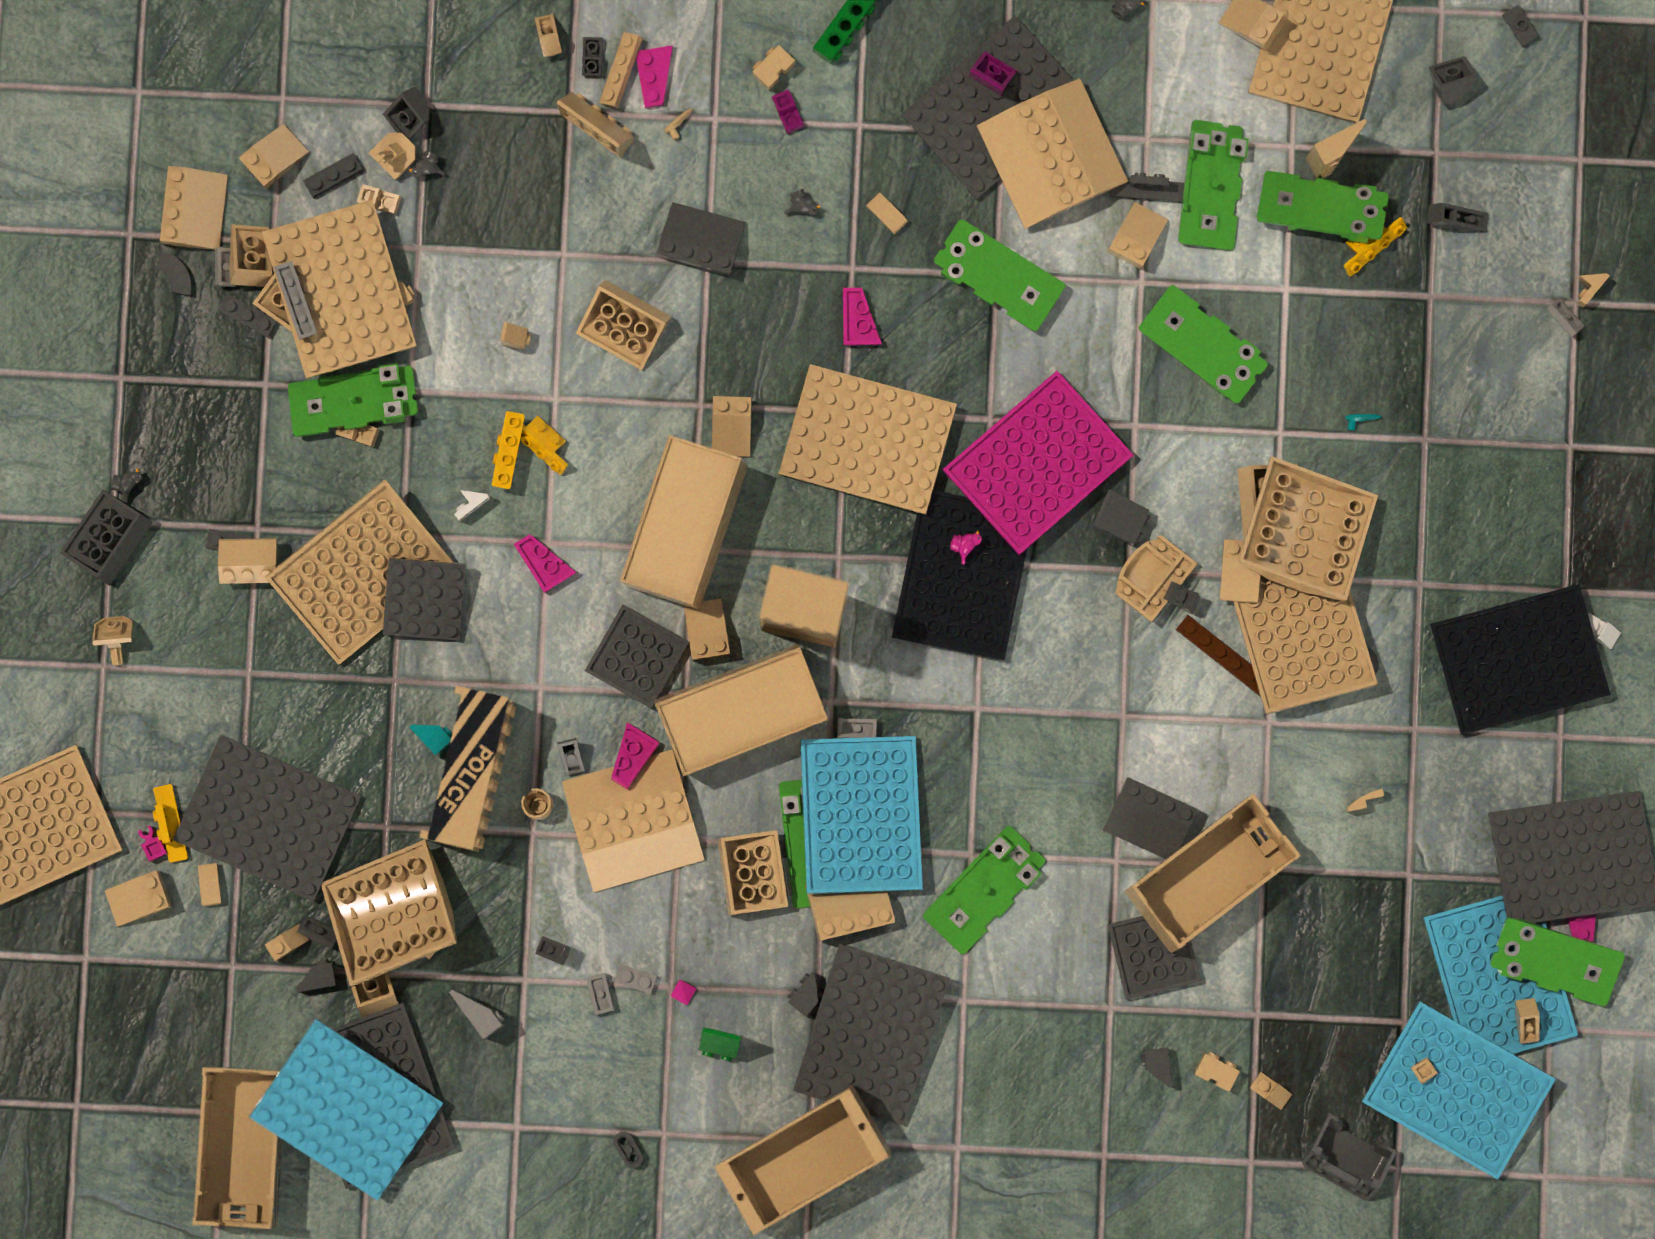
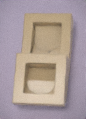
(382, 200)
(887, 213)
(365, 435)
(1360, 803)
(209, 884)

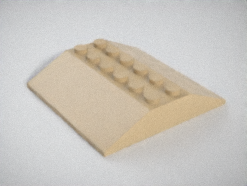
(1052, 153)
(1307, 530)
(636, 828)
(389, 912)

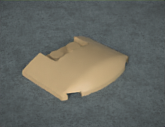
(1149, 575)

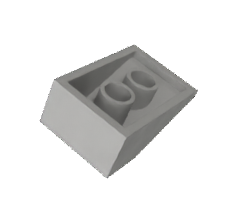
(481, 1016)

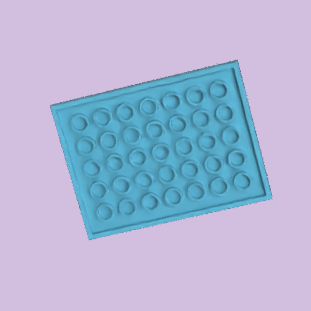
(861, 814)
(1475, 990)
(1476, 1100)
(345, 1109)

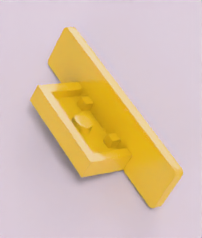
(1367, 251)
(544, 443)
(508, 450)
(168, 820)

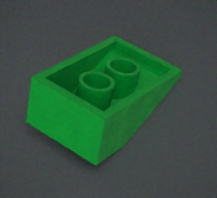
(719, 1043)

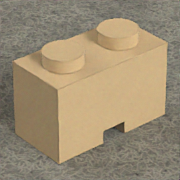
(769, 69)
(1222, 1073)

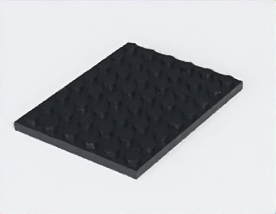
(955, 603)
(1520, 659)

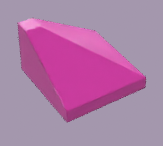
(683, 992)

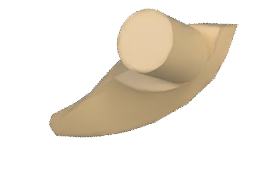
(671, 128)

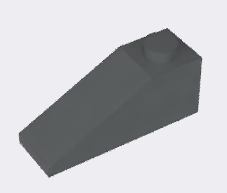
(1457, 217)

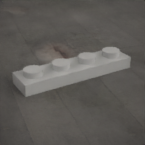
(295, 300)

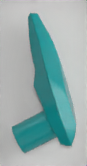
(1361, 418)

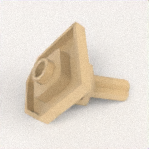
(394, 154)
(113, 632)

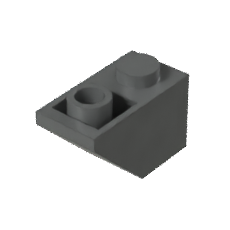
(806, 996)

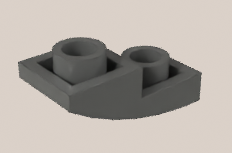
(592, 56)

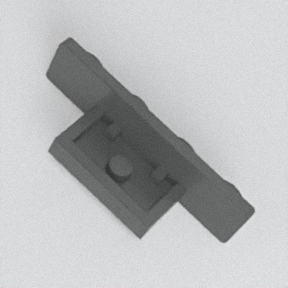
(1150, 188)

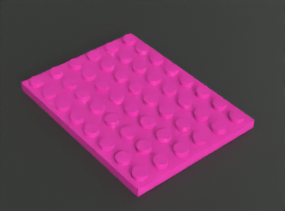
(1038, 462)

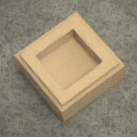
(1424, 1070)

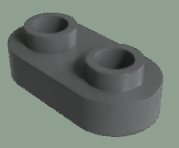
(627, 1150)

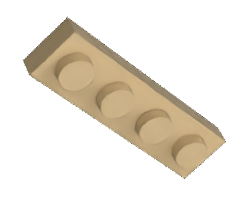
(620, 70)

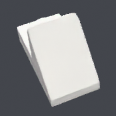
(475, 501)
(1604, 632)

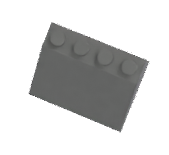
(700, 239)
(106, 537)
(1149, 819)

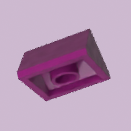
(992, 73)

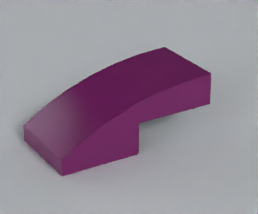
(787, 111)

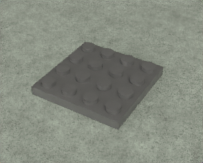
(424, 599)
(637, 656)
(1145, 961)

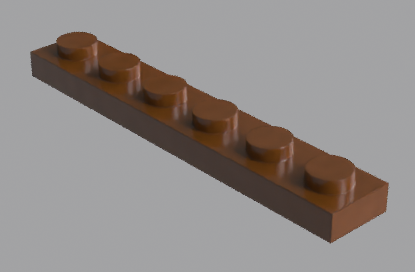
(1218, 652)

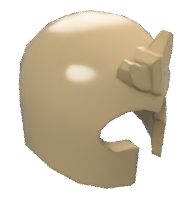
(537, 804)

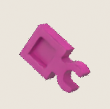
(152, 847)

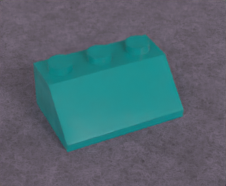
(434, 737)

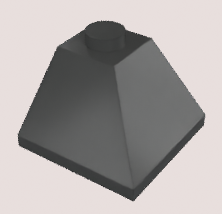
(1452, 79)
(407, 112)

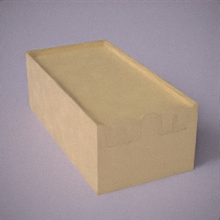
(684, 522)
(803, 606)
(740, 709)
(803, 1160)

